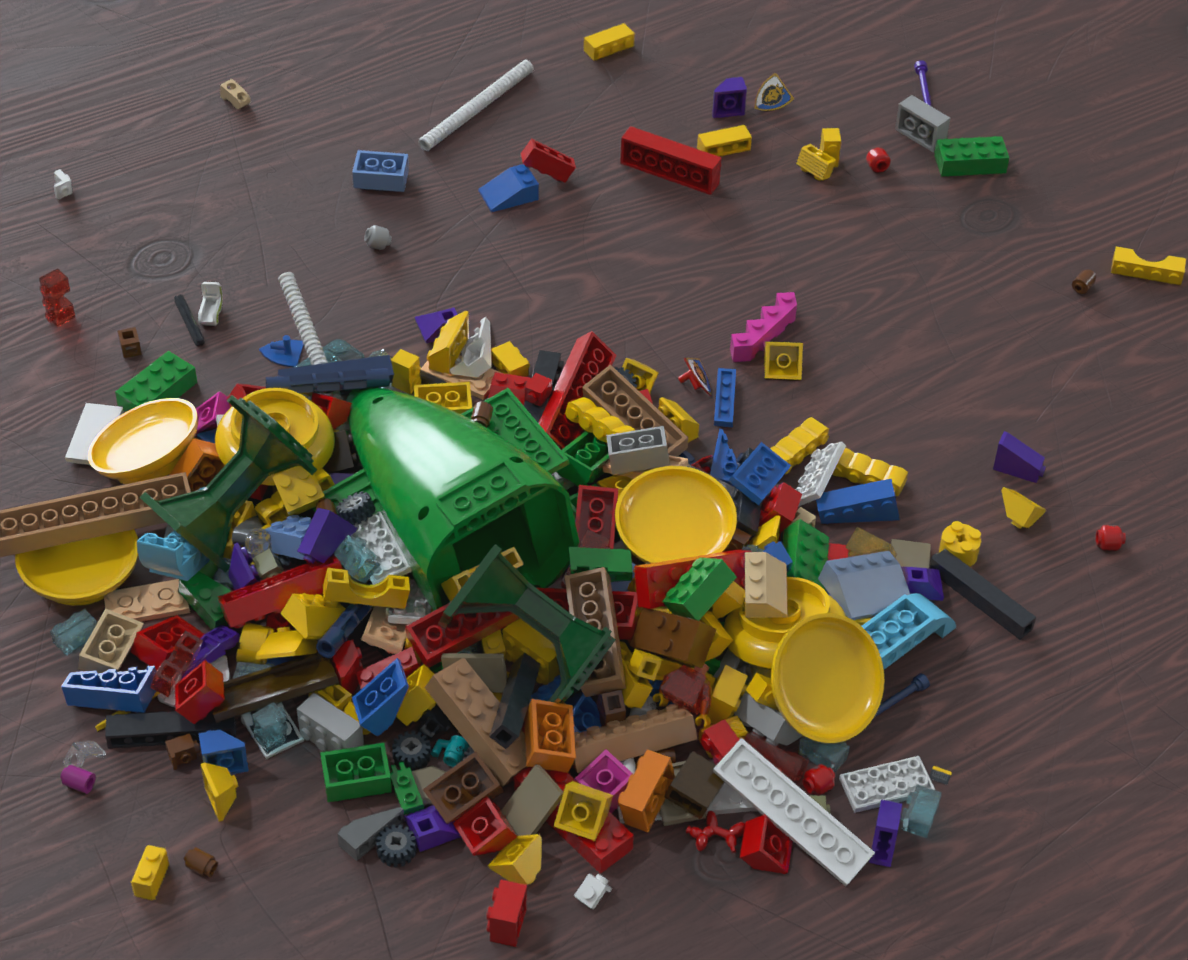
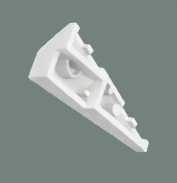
(476, 353)

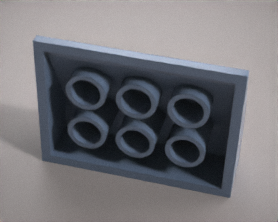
(864, 583)

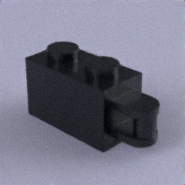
(433, 722)

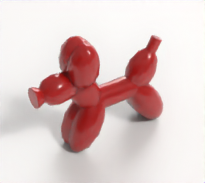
(712, 828)

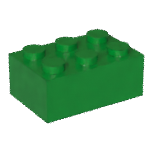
(699, 588)
(356, 772)

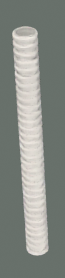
(475, 105)
(306, 328)

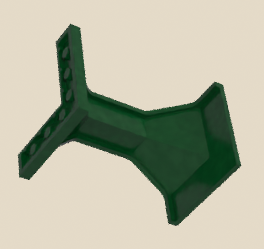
(208, 513)
(502, 588)

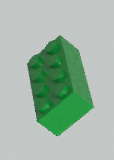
(971, 156)
(162, 379)
(586, 459)
(807, 550)

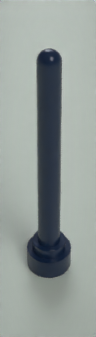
(919, 683)

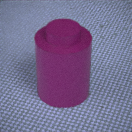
(78, 778)

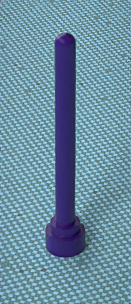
(921, 69)

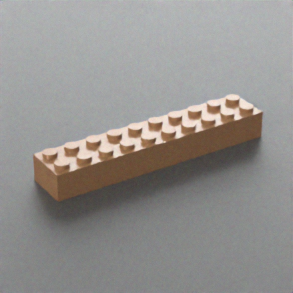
(85, 515)

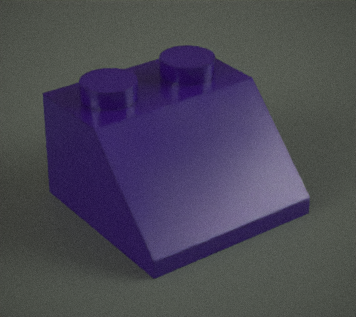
(730, 98)

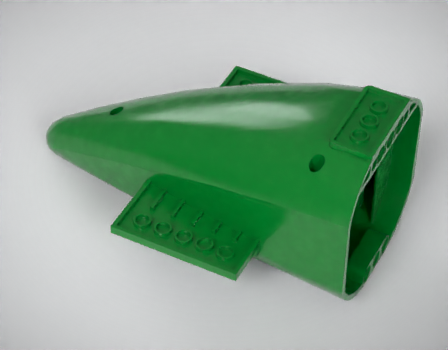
(460, 486)

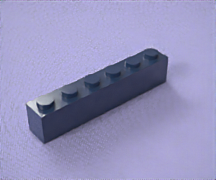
(348, 365)

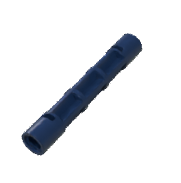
(331, 381)
(342, 628)

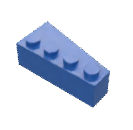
(859, 503)
(110, 689)

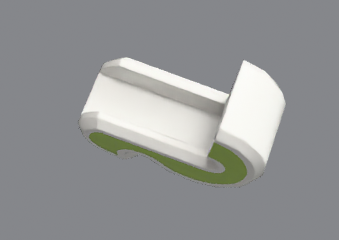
(211, 303)

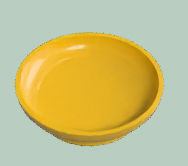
(293, 412)
(144, 441)
(675, 514)
(80, 569)
(758, 637)
(827, 678)

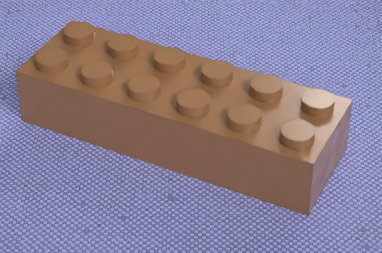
(625, 402)
(592, 602)
(473, 712)
(635, 735)

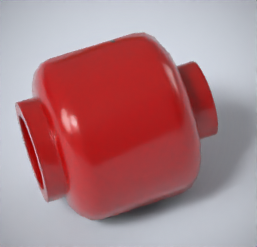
(878, 160)
(1110, 537)
(819, 780)

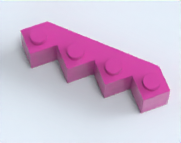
(762, 330)

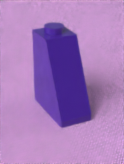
(1018, 459)
(324, 536)
(886, 833)

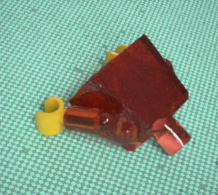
(689, 690)

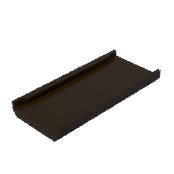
(275, 685)

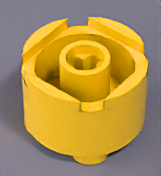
(962, 542)
(251, 641)

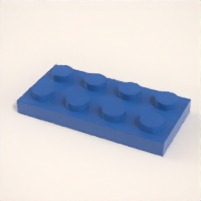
(759, 473)

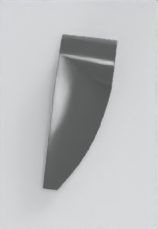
(244, 528)

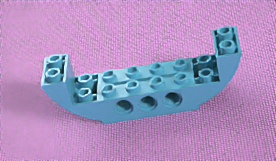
(170, 555)
(906, 625)

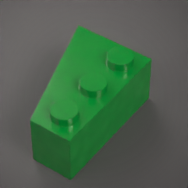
(616, 562)
(202, 596)

